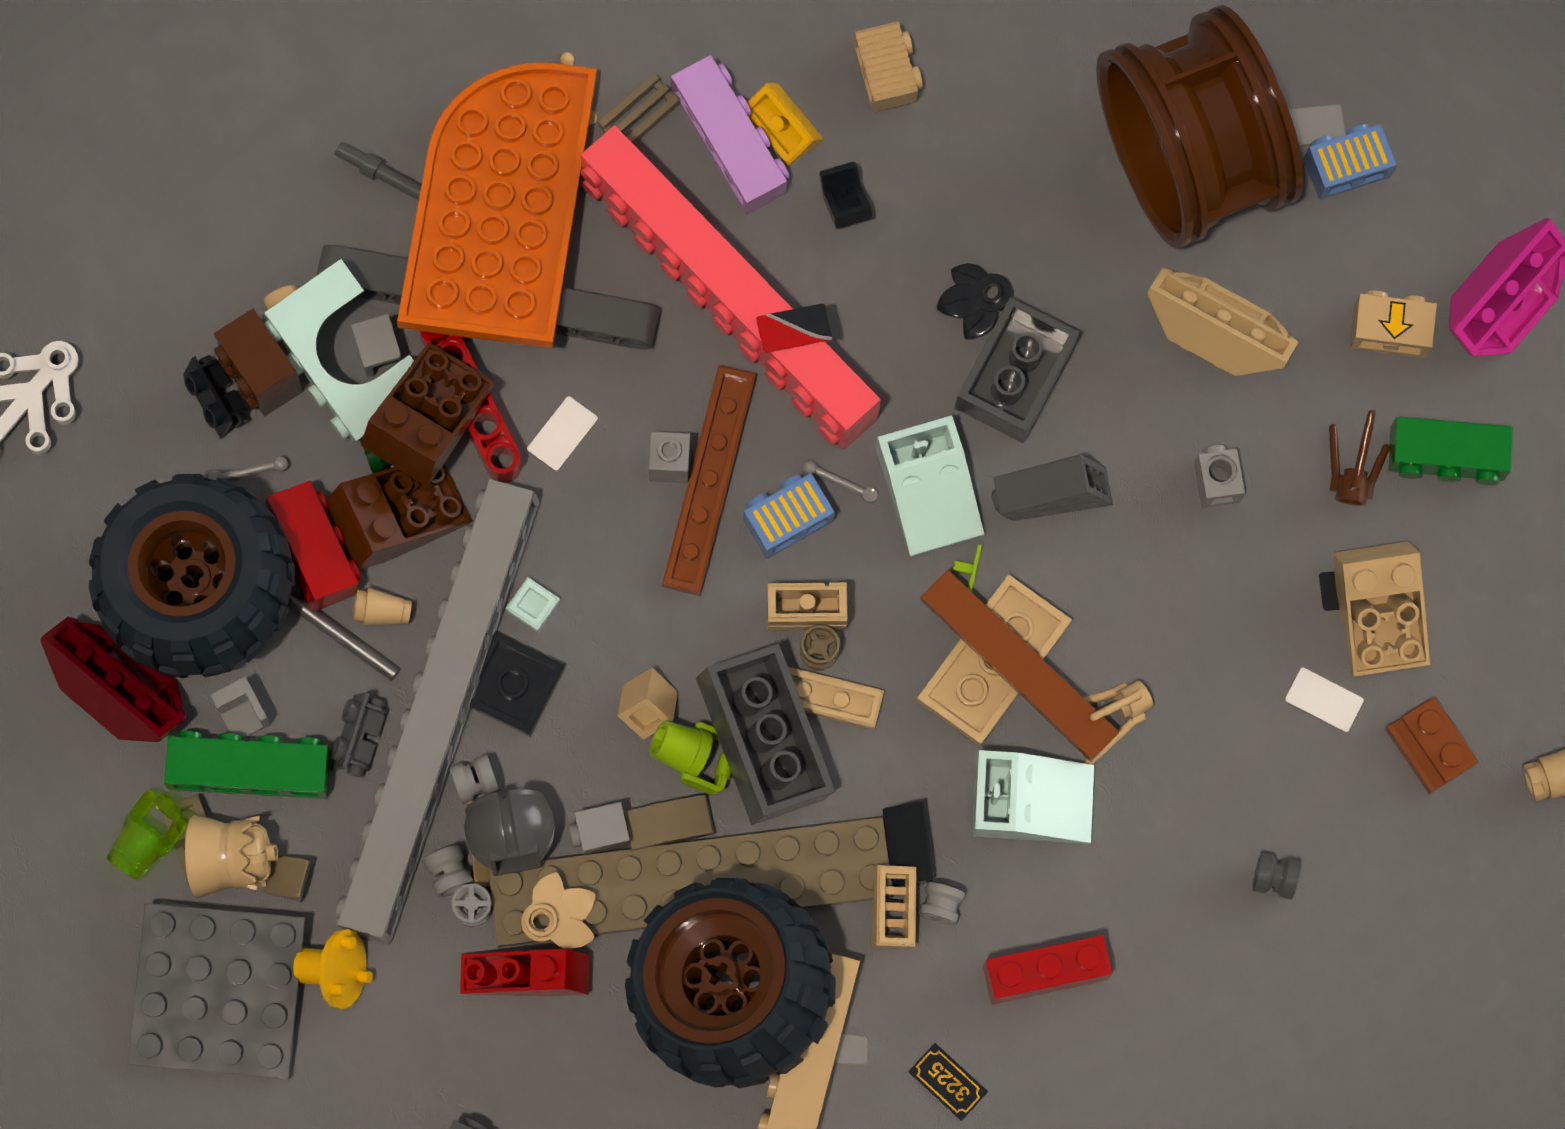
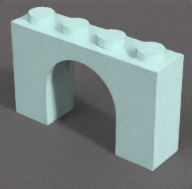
(297, 323)

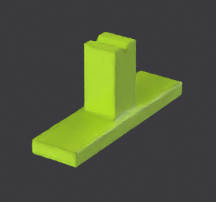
(969, 569)

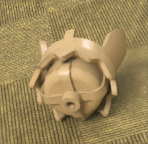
(227, 855)

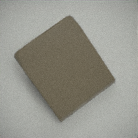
(288, 878)

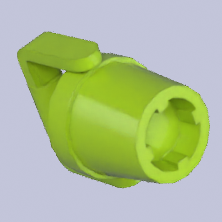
(687, 752)

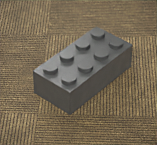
(765, 734)

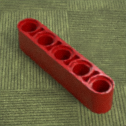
(500, 439)

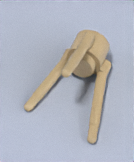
(1129, 701)

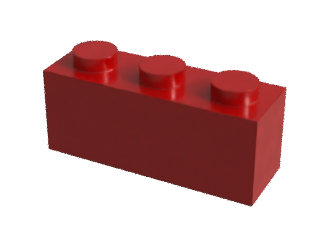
(314, 546)
(1047, 969)

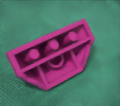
(1509, 291)

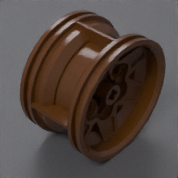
(1200, 126)

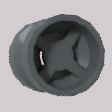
(1281, 876)

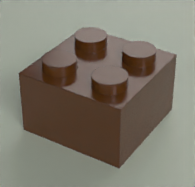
(259, 363)

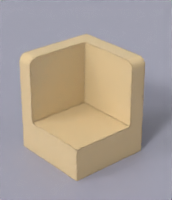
(647, 702)

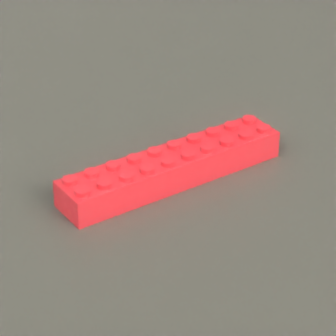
(724, 284)

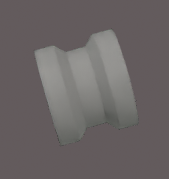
(471, 898)
(941, 903)

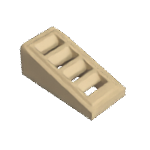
(908, 907)

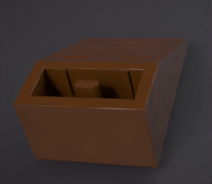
(426, 413)
(394, 514)

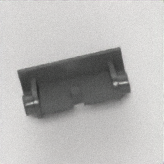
(359, 719)

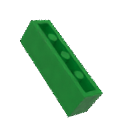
(247, 767)

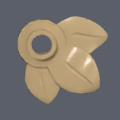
(565, 912)

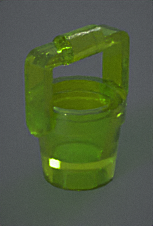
(139, 843)

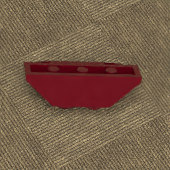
(110, 685)

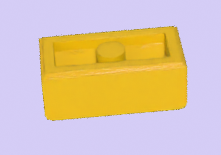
(783, 123)

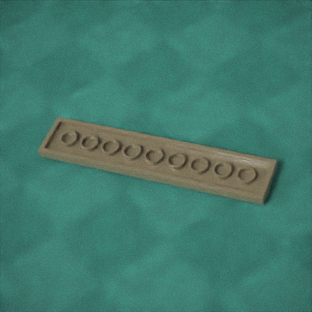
(807, 863)

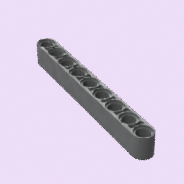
(579, 314)

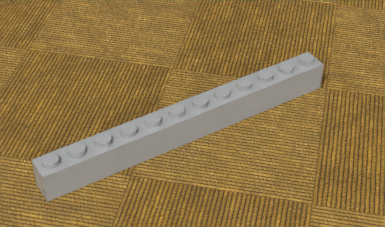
(438, 712)

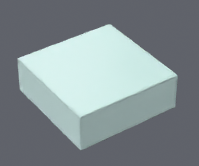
(532, 604)

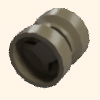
(822, 641)

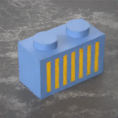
(1349, 160)
(787, 514)

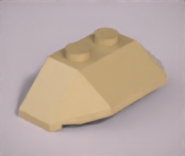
(1219, 324)

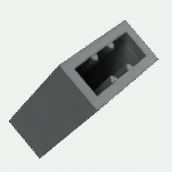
(1052, 489)

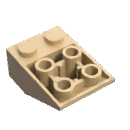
(1382, 607)

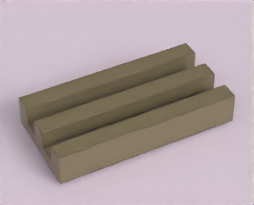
(662, 91)

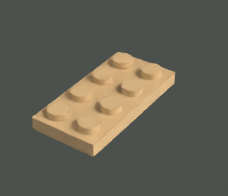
(966, 688)

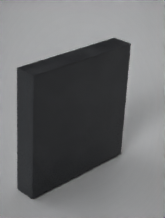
(515, 684)

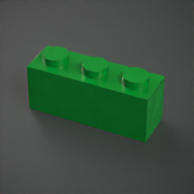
(1450, 450)

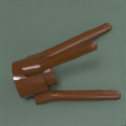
(1353, 486)

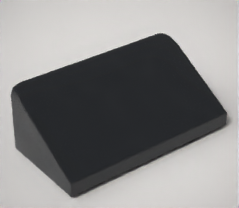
(908, 840)

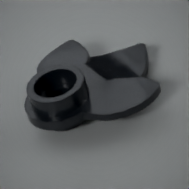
(969, 299)

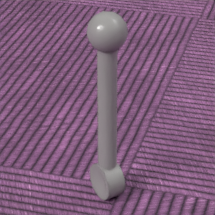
(279, 464)
(868, 494)

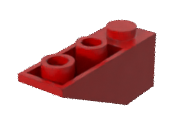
(525, 973)

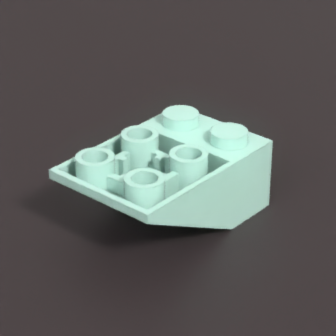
(930, 485)
(1032, 798)

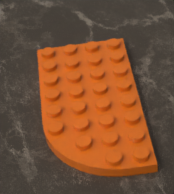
(499, 206)

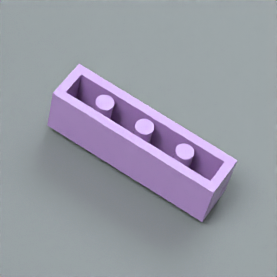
(729, 134)

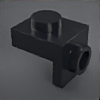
(844, 195)

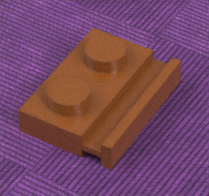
(1431, 745)

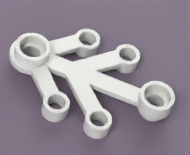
(29, 395)

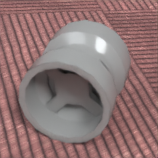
(465, 782)
(448, 870)

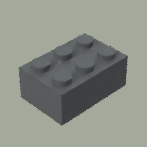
(1016, 370)

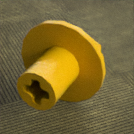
(336, 968)

